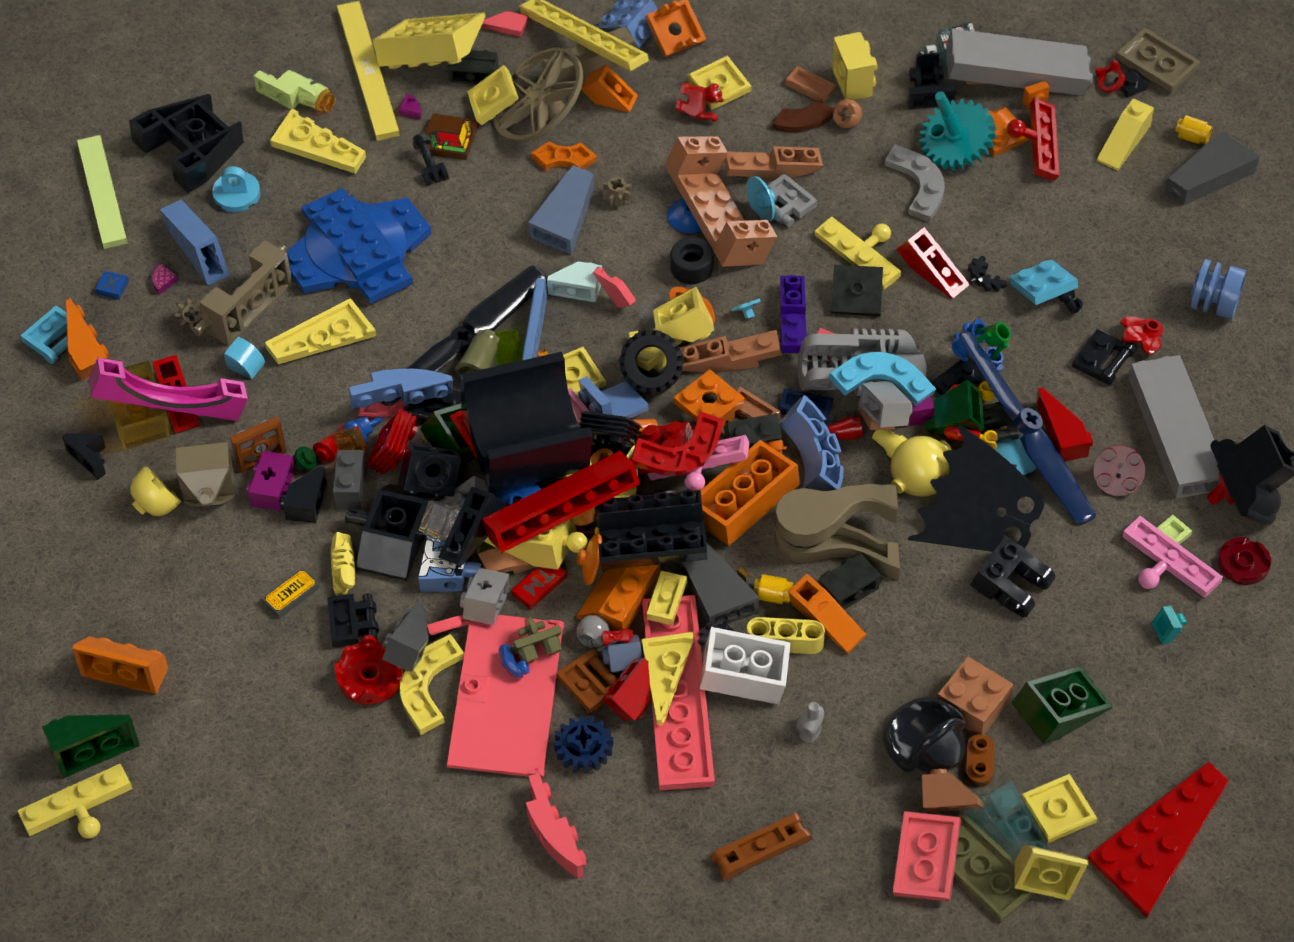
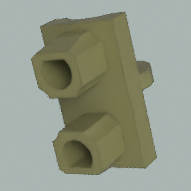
(526, 646)

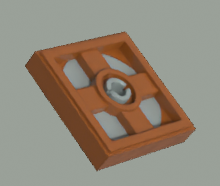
(251, 443)

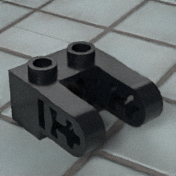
(1005, 559)

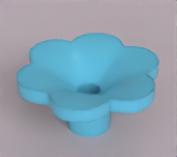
(746, 308)

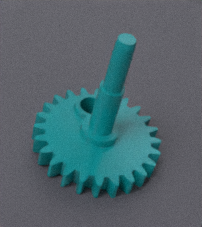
(964, 131)

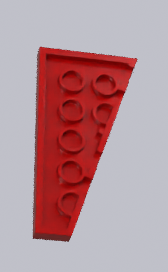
(1151, 847)

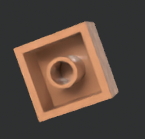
(977, 695)

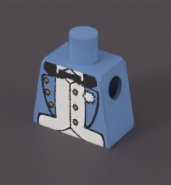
(441, 575)

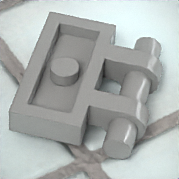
(793, 198)

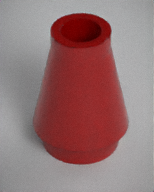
(847, 429)

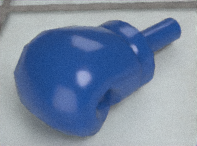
(364, 425)

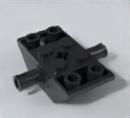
(390, 532)

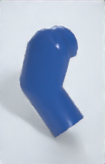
(508, 662)

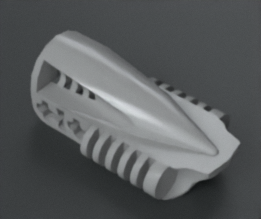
(814, 373)

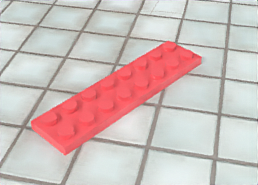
(684, 739)

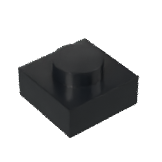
(1133, 84)

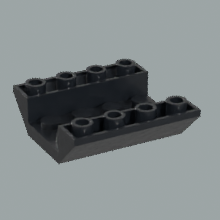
(651, 530)

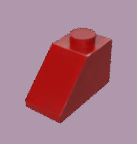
(630, 691)

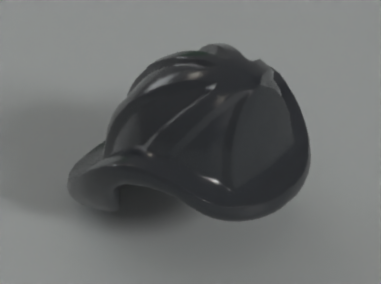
(925, 735)

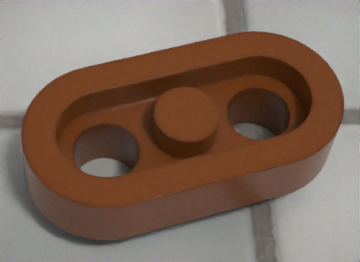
(980, 758)

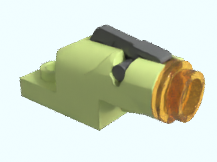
(295, 89)

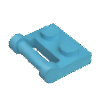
(45, 332)

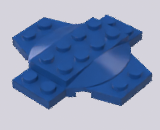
(357, 245)

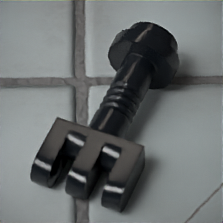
(421, 142)

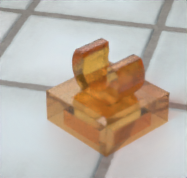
(350, 439)

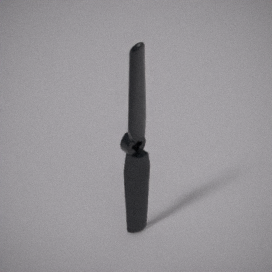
(485, 315)

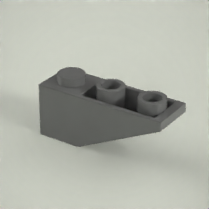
(407, 640)

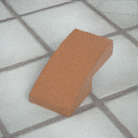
(502, 562)

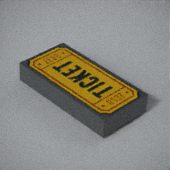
(290, 592)

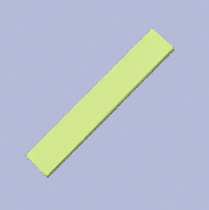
(102, 192)

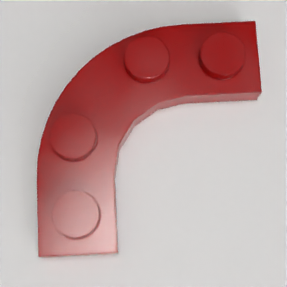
(684, 458)

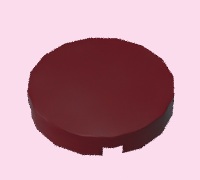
(1246, 568)

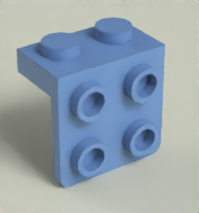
(632, 16)
(616, 400)

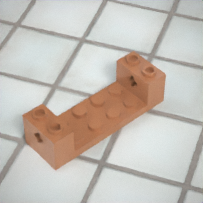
(695, 170)

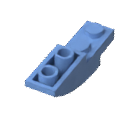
(409, 384)

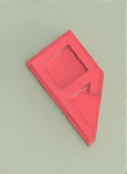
(507, 23)
(615, 288)
(446, 625)

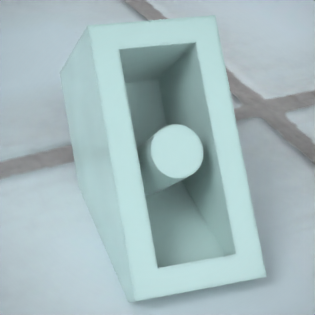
(575, 282)

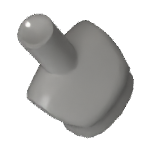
(810, 722)

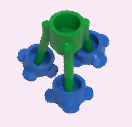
(993, 335)

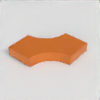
(553, 156)

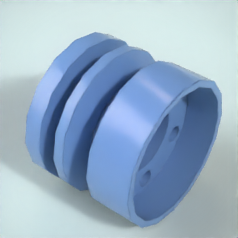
(1218, 288)

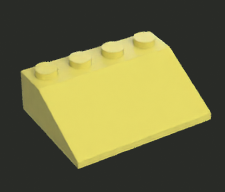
(428, 40)

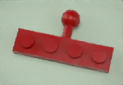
(1043, 136)

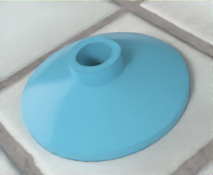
(761, 198)

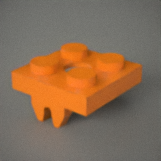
(683, 15)
(725, 406)

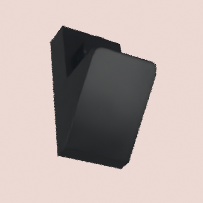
(86, 450)

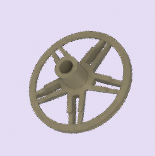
(541, 98)

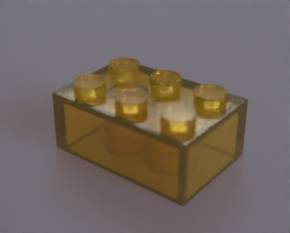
(139, 423)

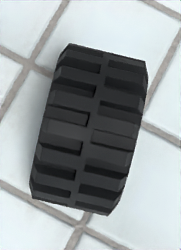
(629, 356)

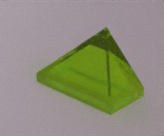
(509, 346)

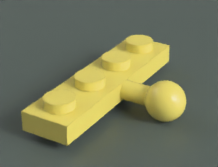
(858, 251)
(76, 801)

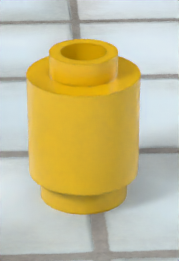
(1193, 130)
(773, 589)

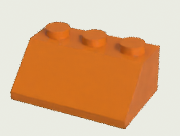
(620, 595)
(120, 664)

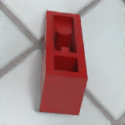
(932, 264)
(169, 373)
(1063, 427)

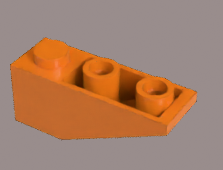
(82, 345)
(820, 606)

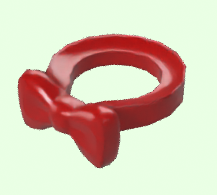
(1101, 73)
(622, 635)

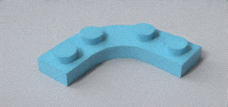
(885, 367)

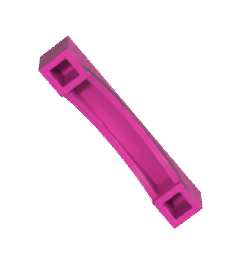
(216, 400)

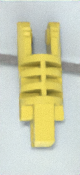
(342, 563)

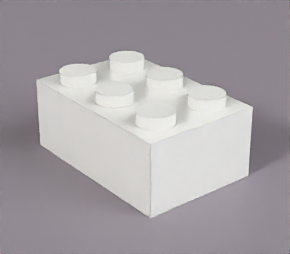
(745, 665)

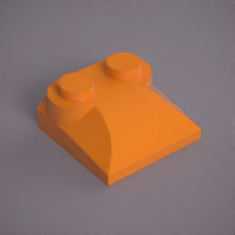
(1003, 141)

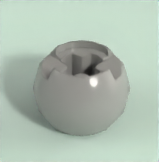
(590, 630)

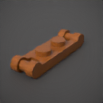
(760, 846)

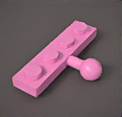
(726, 452)
(1169, 557)

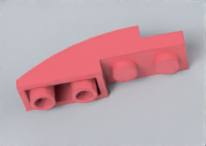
(551, 831)

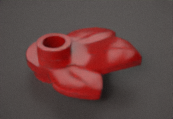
(1144, 332)

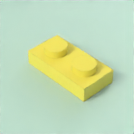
(666, 598)

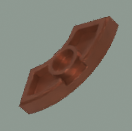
(805, 118)

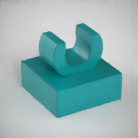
(1168, 624)

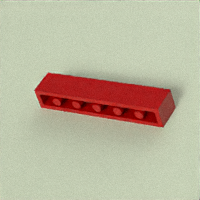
(561, 501)

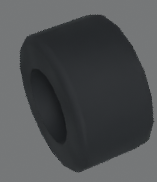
(691, 271)

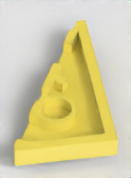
(666, 663)

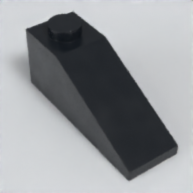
(468, 529)

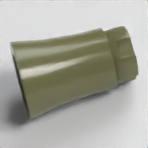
(479, 353)

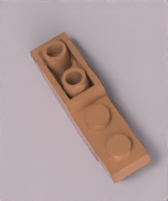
(770, 166)
(727, 355)

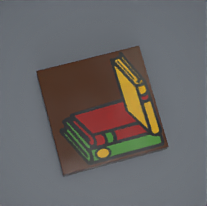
(451, 135)

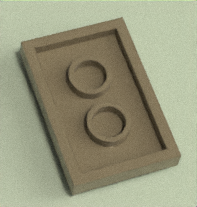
(1158, 60)

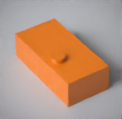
(747, 492)

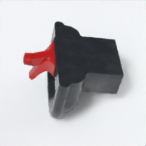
(1253, 473)

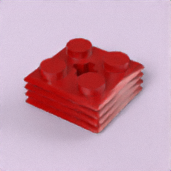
(670, 435)
(392, 442)

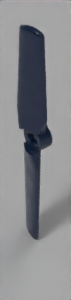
(1034, 440)

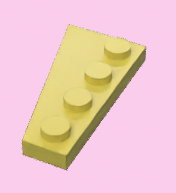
(310, 141)
(326, 331)

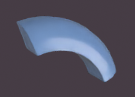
(816, 445)

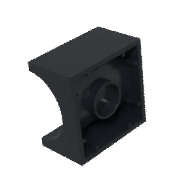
(523, 422)

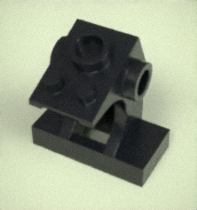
(927, 71)

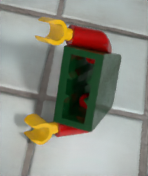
(962, 407)

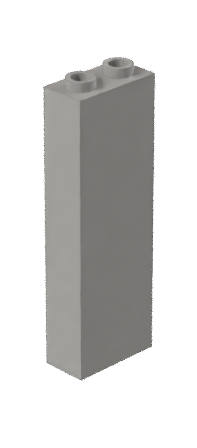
(1017, 61)
(1176, 424)

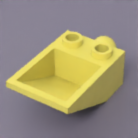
(549, 547)

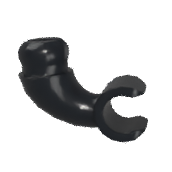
(1072, 305)

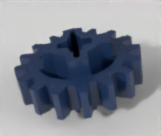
(570, 747)

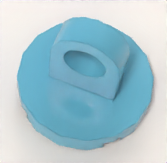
(236, 190)

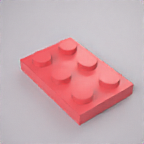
(927, 856)

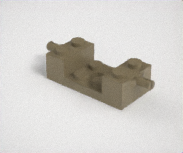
(229, 315)

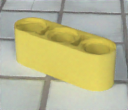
(796, 629)

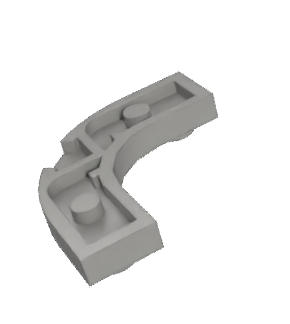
(926, 175)

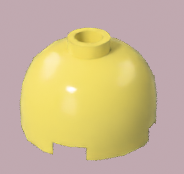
(152, 494)

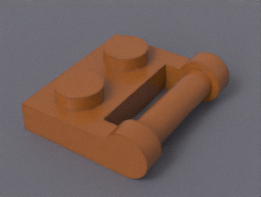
(583, 683)

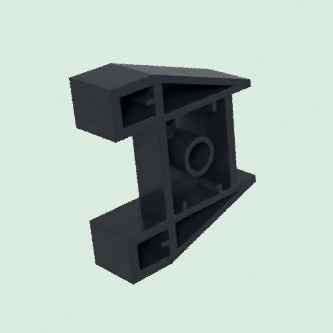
(194, 131)

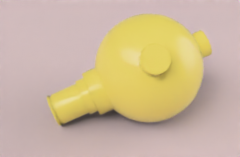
(914, 461)

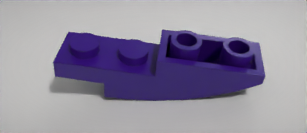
(792, 312)

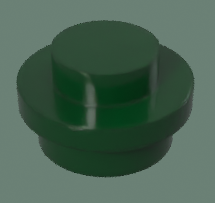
(305, 458)

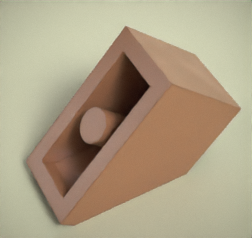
(947, 793)

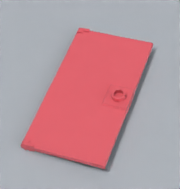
(501, 718)

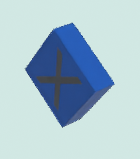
(111, 285)

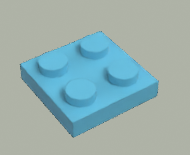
(1043, 282)

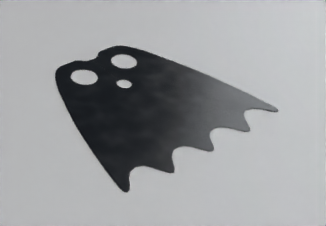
(970, 496)

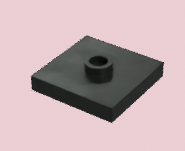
(857, 290)

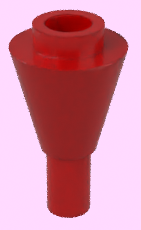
(326, 448)

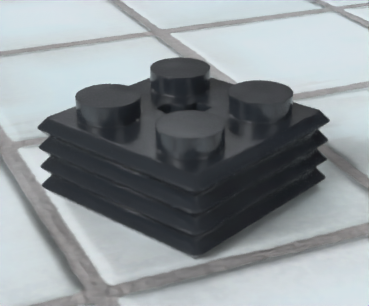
(611, 428)

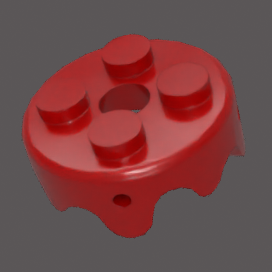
(359, 659)

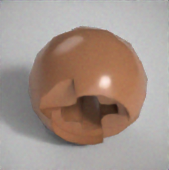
(843, 120)

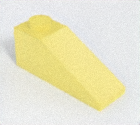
(1126, 134)

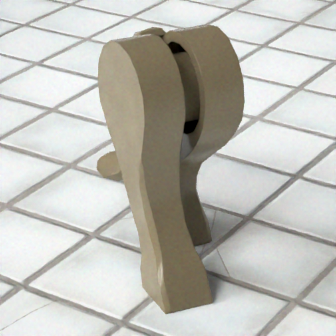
(814, 526)

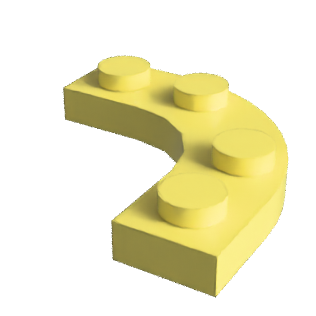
(415, 685)

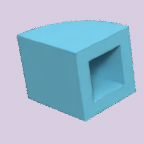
(244, 358)

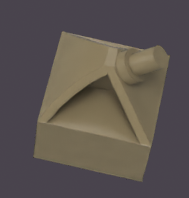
(205, 474)

